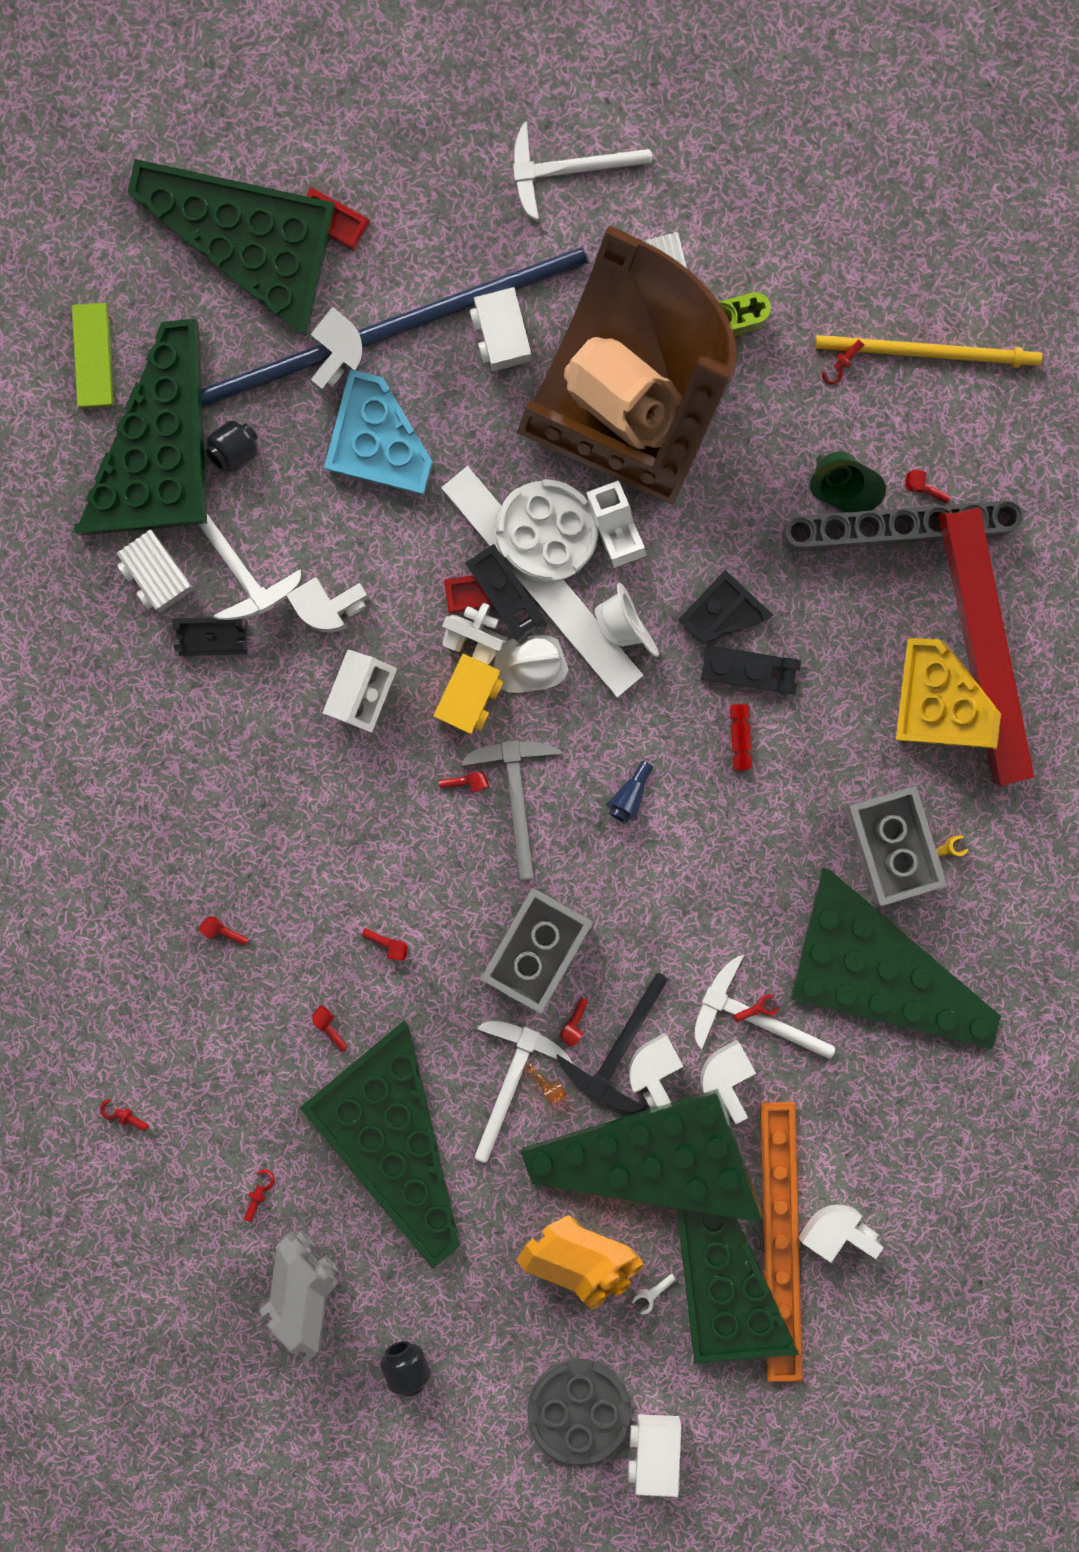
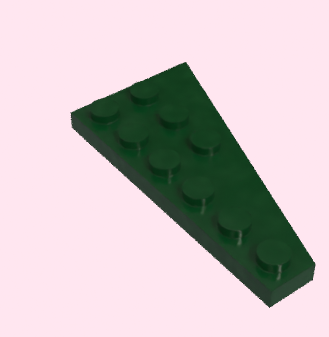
(727, 1293)

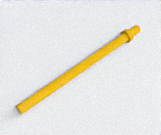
(1014, 357)

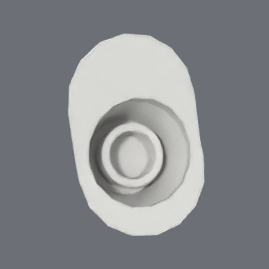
(621, 623)
(531, 664)

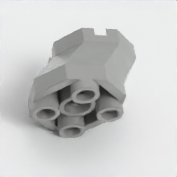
(299, 1294)

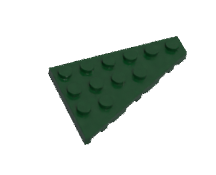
(253, 233)
(158, 454)
(385, 1135)

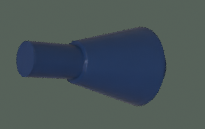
(627, 800)

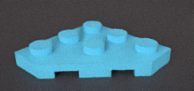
(376, 438)

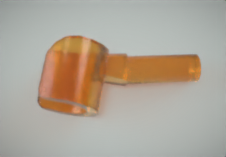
(553, 1092)

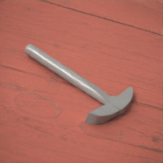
(512, 753)

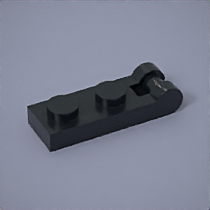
(505, 592)
(749, 669)

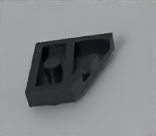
(723, 610)

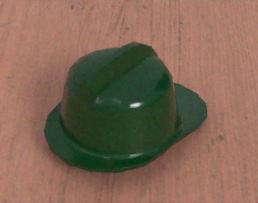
(846, 483)

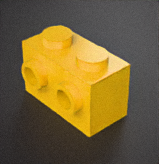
(468, 695)

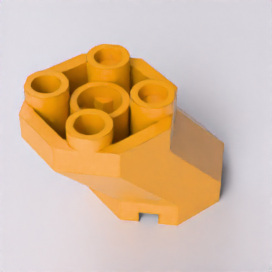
(581, 1261)

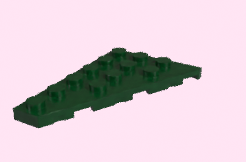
(873, 970)
(661, 1156)

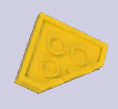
(943, 700)

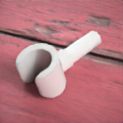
(654, 1292)

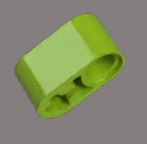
(741, 303)

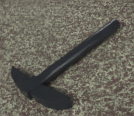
(597, 1086)

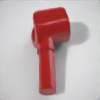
(916, 482)
(476, 780)
(212, 926)
(396, 949)
(756, 1009)
(321, 1019)
(570, 1033)

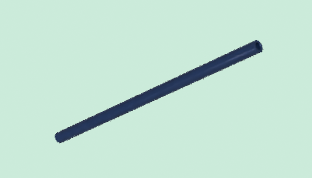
(395, 325)

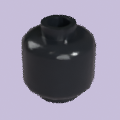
(232, 446)
(405, 1368)

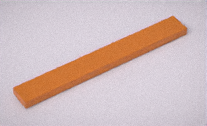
(781, 1227)

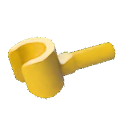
(948, 849)

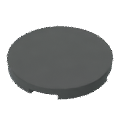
(579, 1412)

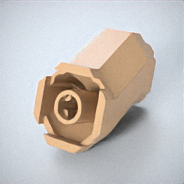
(622, 392)

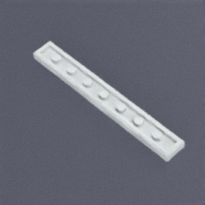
(553, 597)

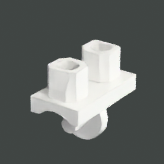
(460, 628)

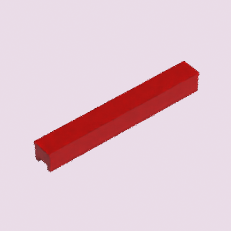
(986, 639)

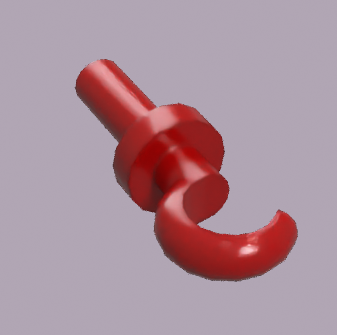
(844, 360)
(124, 1117)
(257, 1196)

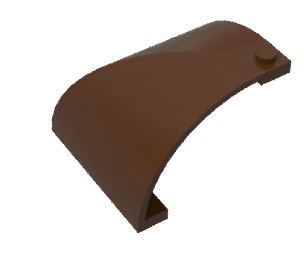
(670, 325)

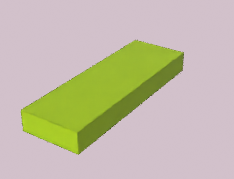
(92, 355)

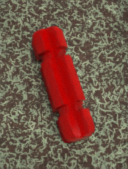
(740, 737)

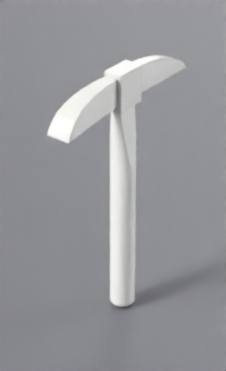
(527, 171)
(259, 598)
(716, 999)
(527, 1041)

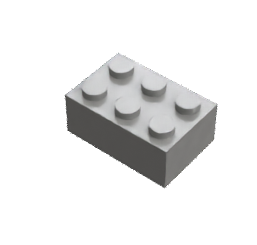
(895, 846)
(536, 950)

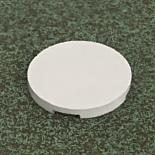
(546, 531)

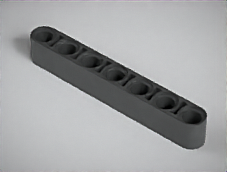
(884, 525)

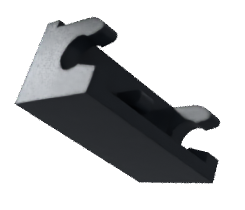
(210, 636)

